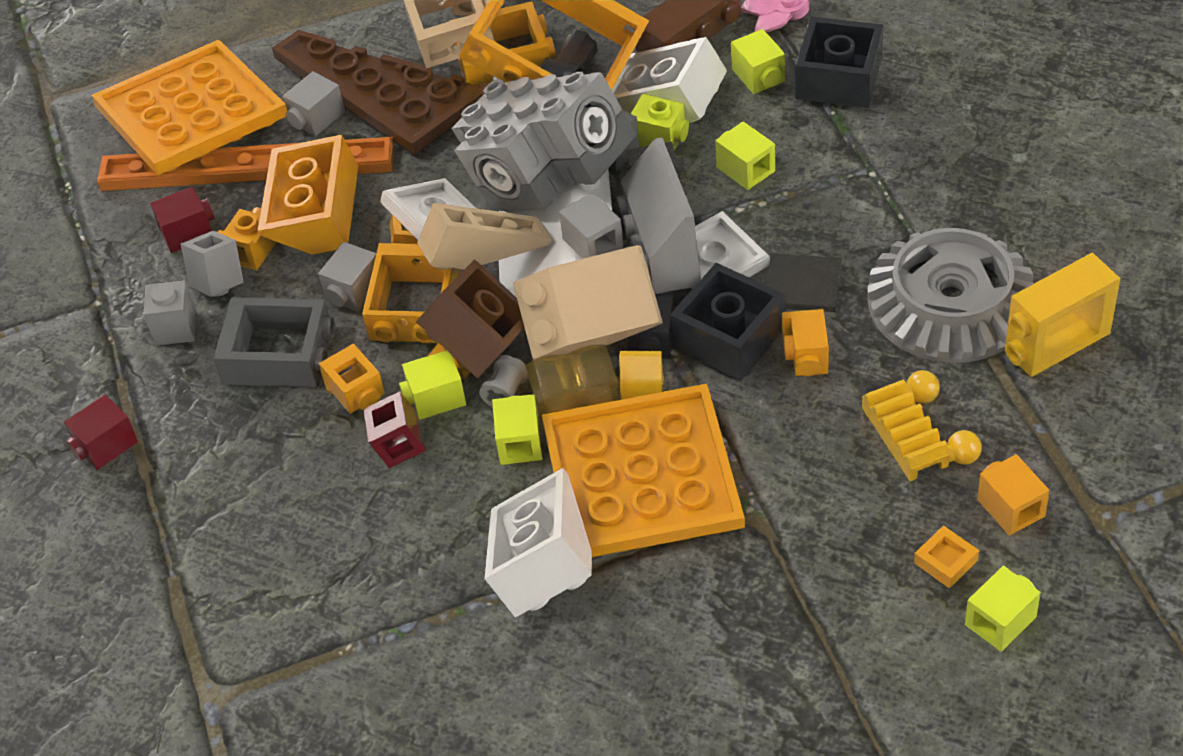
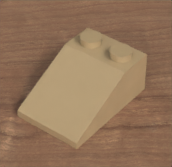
(587, 302)

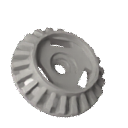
(941, 327)

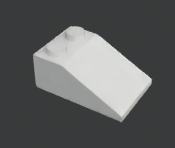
(676, 72)
(537, 545)

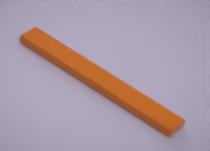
(228, 166)

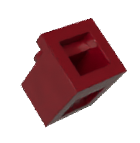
(393, 430)

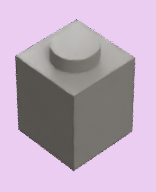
(313, 104)
(590, 227)
(212, 263)
(347, 276)
(169, 313)

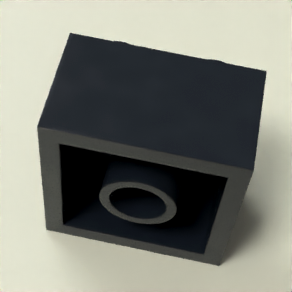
(839, 61)
(728, 320)

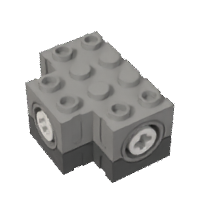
(539, 137)

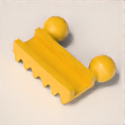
(909, 432)

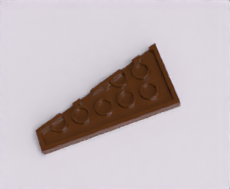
(386, 91)

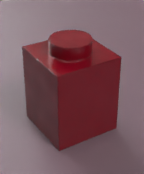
(182, 217)
(100, 432)

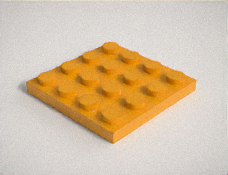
(189, 106)
(646, 469)

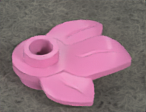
(775, 13)

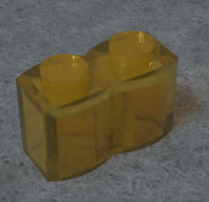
(573, 380)

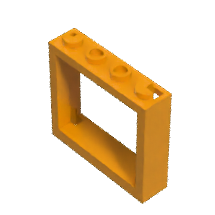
(602, 16)

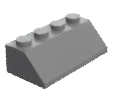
(660, 220)

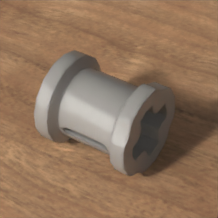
(505, 379)

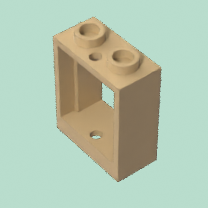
(438, 41)

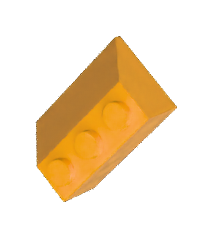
(310, 195)

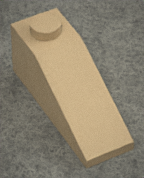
(460, 234)

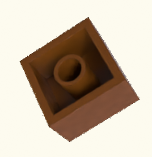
(473, 318)

